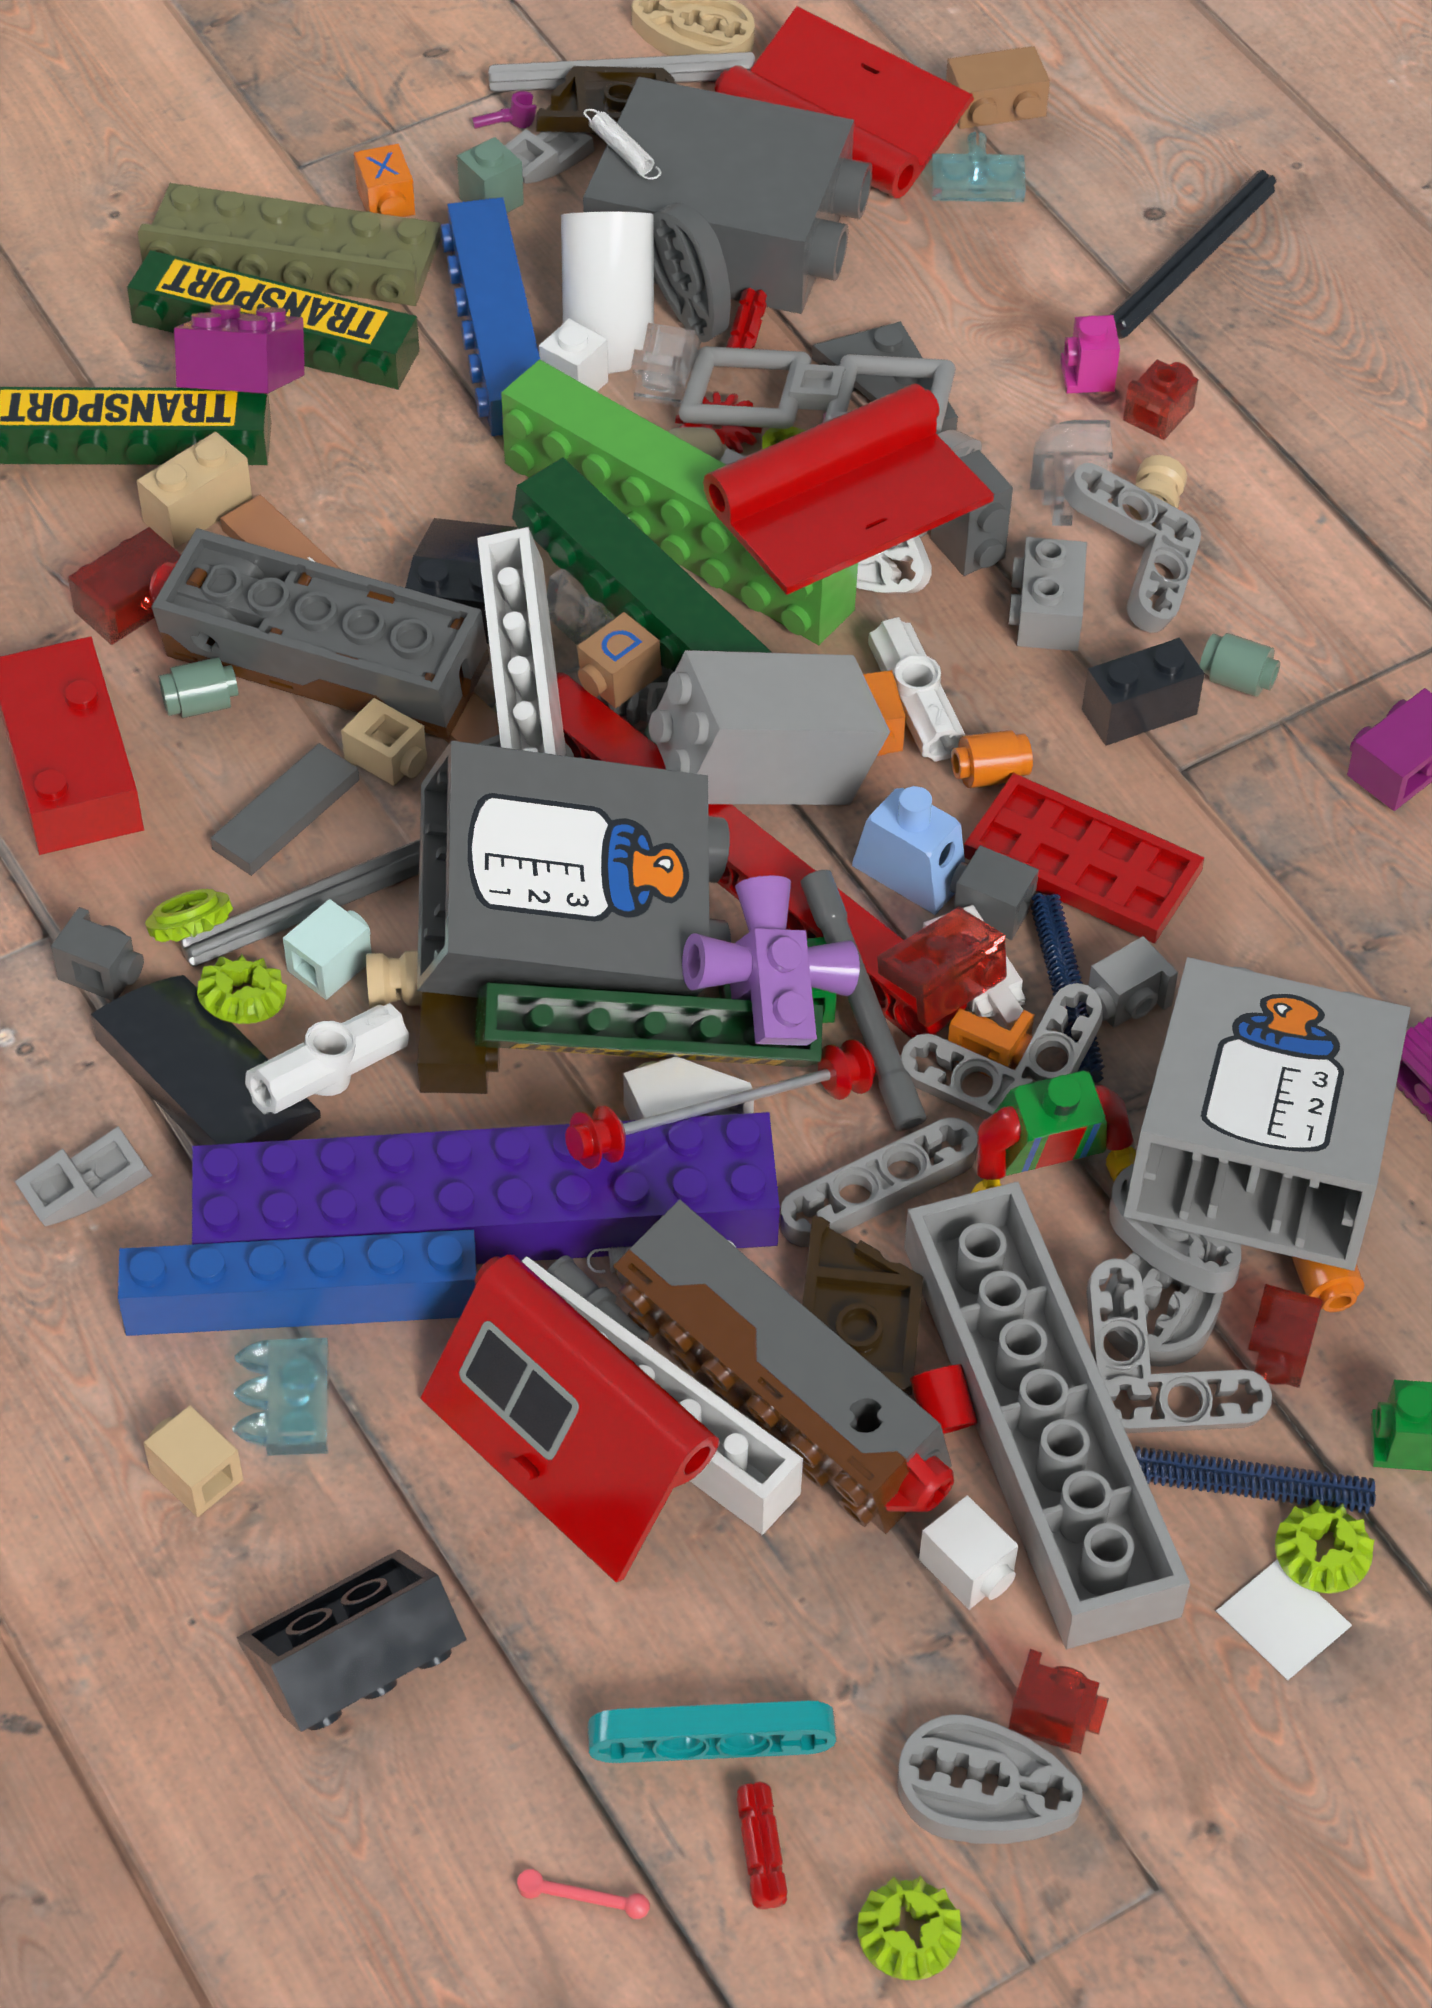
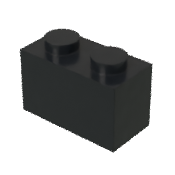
(1142, 691)

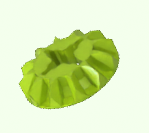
(188, 915)
(246, 1005)
(1337, 1569)
(894, 1951)

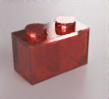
(114, 588)

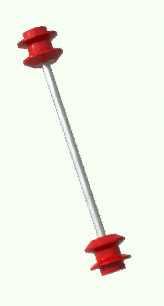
(605, 1134)

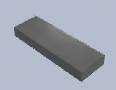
(284, 809)

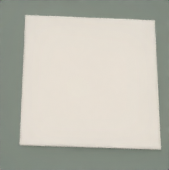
(1283, 1620)

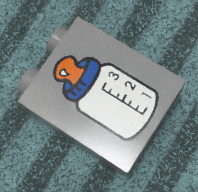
(1269, 1113)

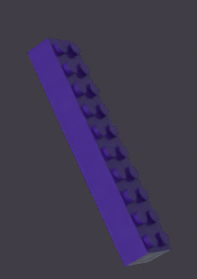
(503, 1183)

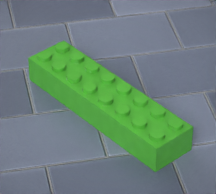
(660, 489)

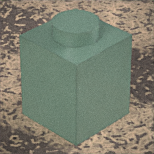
(490, 173)

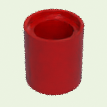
(945, 1397)

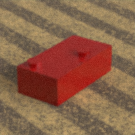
(67, 746)

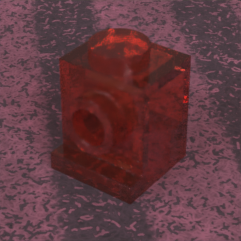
(1166, 387)
(1284, 1334)
(1057, 1705)

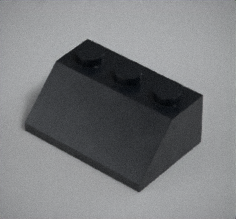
(353, 1640)

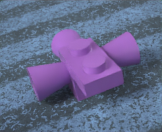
(772, 965)

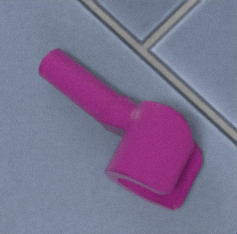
(519, 114)

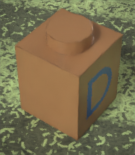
(619, 660)

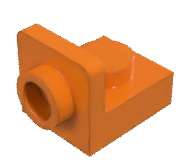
(990, 1039)

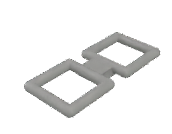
(806, 384)

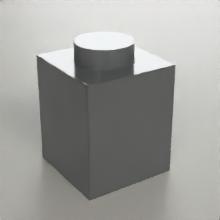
(997, 889)

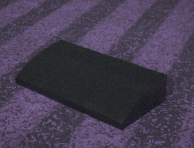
(193, 1064)

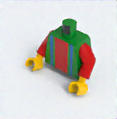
(1053, 1125)

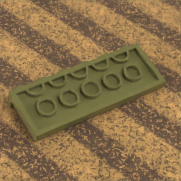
(296, 242)

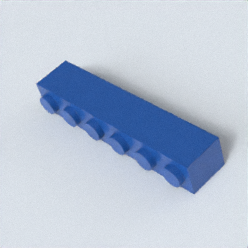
(491, 300)
(296, 1282)

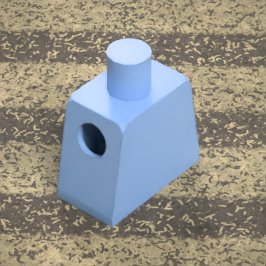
(912, 848)

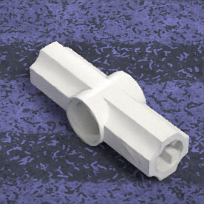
(919, 688)
(326, 1058)

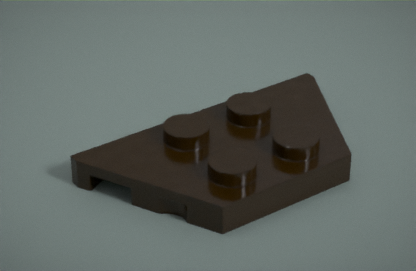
(592, 88)
(865, 1300)

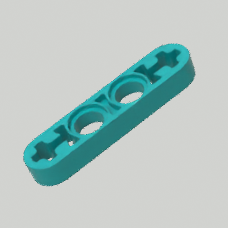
(711, 1731)

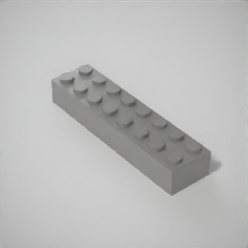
(1045, 1417)

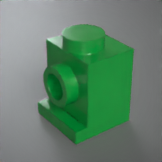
(1403, 1427)

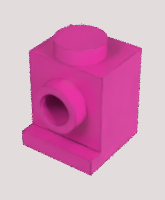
(1091, 355)

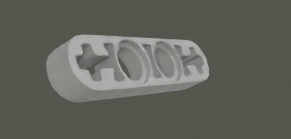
(874, 1175)

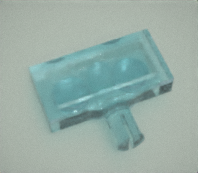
(978, 175)

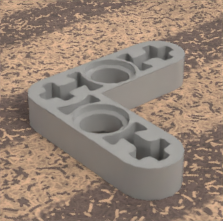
(1158, 541)
(1004, 1078)
(1136, 1374)

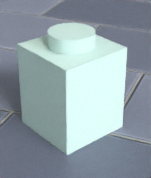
(327, 948)

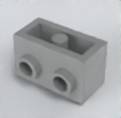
(1051, 593)

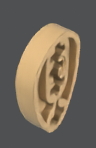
(694, 26)

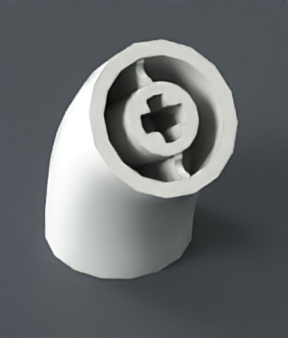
(609, 278)

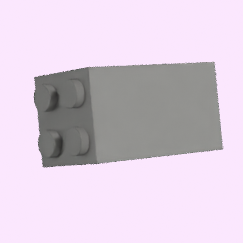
(770, 726)

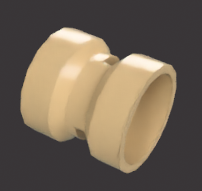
(1162, 478)
(392, 979)

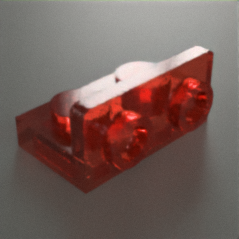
(946, 964)

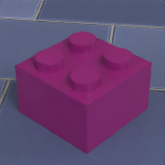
(239, 350)

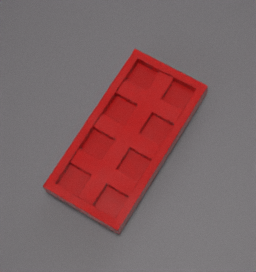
(1089, 857)

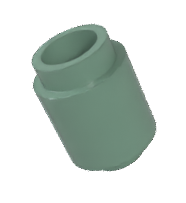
(1239, 664)
(198, 688)

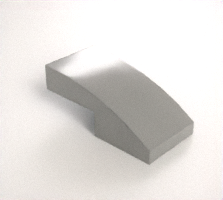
(549, 152)
(75, 1185)

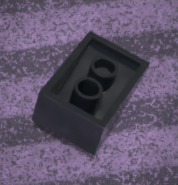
(450, 563)

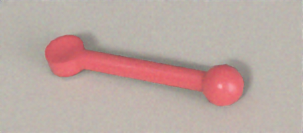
(532, 1885)

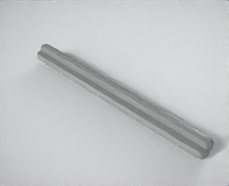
(551, 74)

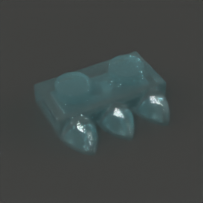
(290, 1392)

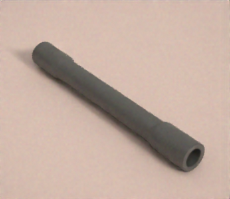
(894, 1080)

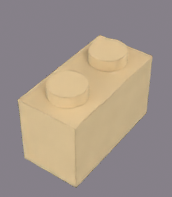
(194, 489)

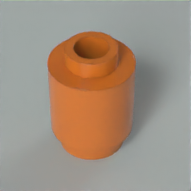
(991, 758)
(1333, 1284)

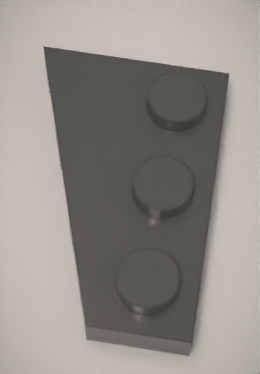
(881, 341)

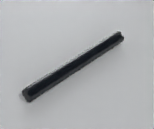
(1192, 252)

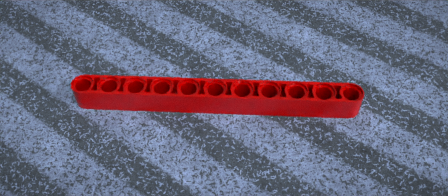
(602, 735)

